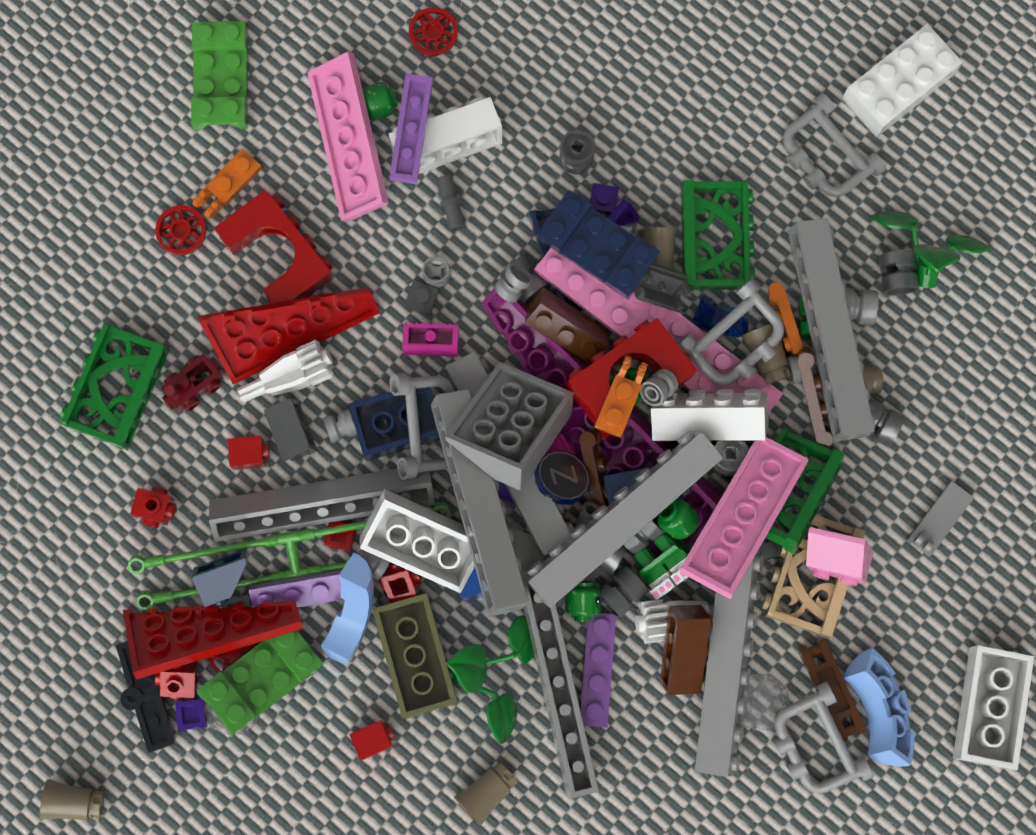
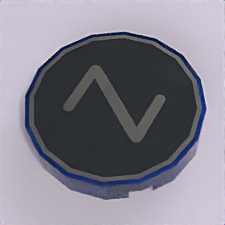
(562, 477)

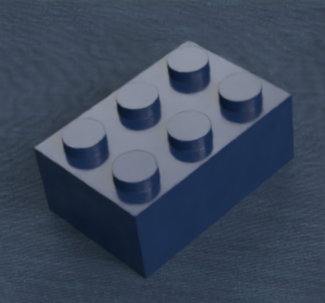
(384, 424)

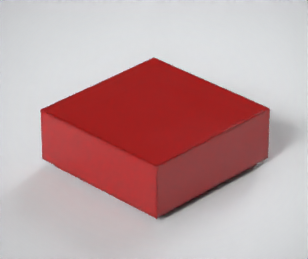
(340, 540)

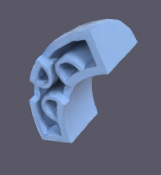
(351, 624)
(885, 708)

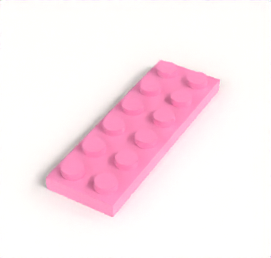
(347, 137)
(744, 516)

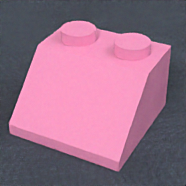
(838, 556)

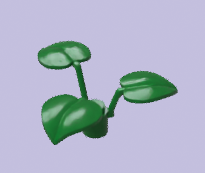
(933, 258)
(470, 673)

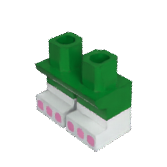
(663, 572)

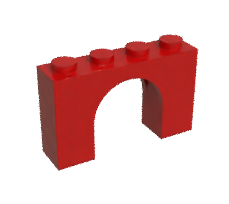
(264, 217)
(649, 344)

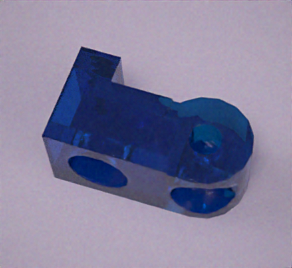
(710, 314)

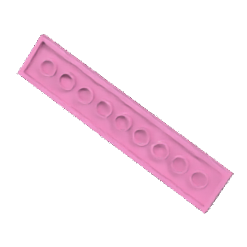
(625, 315)

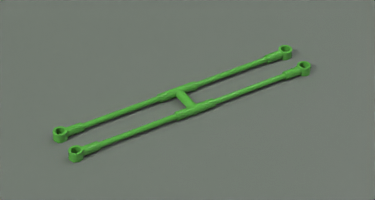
(288, 539)

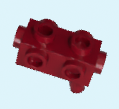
(185, 388)

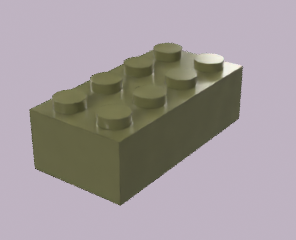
(415, 656)

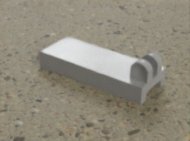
(940, 518)

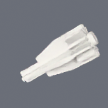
(291, 372)
(654, 616)

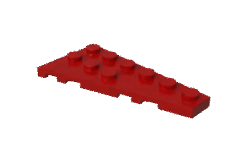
(259, 335)
(194, 633)

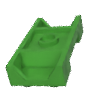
(220, 74)
(259, 680)

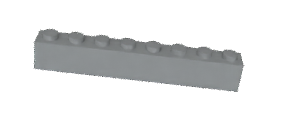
(831, 330)
(312, 503)
(537, 511)
(481, 516)
(622, 518)
(727, 676)
(560, 696)

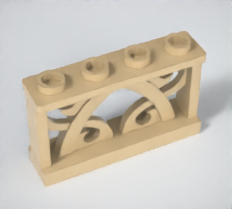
(825, 611)

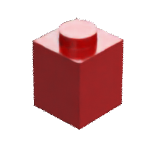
(248, 452)
(372, 739)

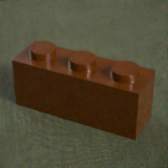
(566, 326)
(685, 649)

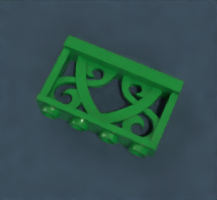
(690, 208)
(126, 422)
(823, 473)

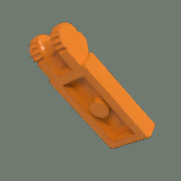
(228, 183)
(778, 299)
(620, 400)

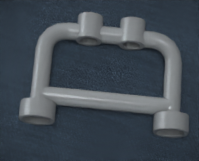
(815, 177)
(764, 351)
(402, 385)
(797, 767)

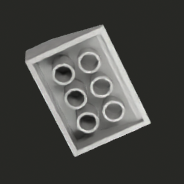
(511, 424)

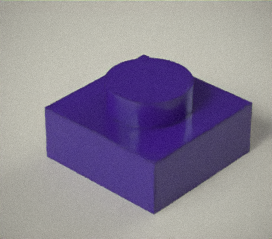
(604, 198)
(624, 214)
(191, 714)

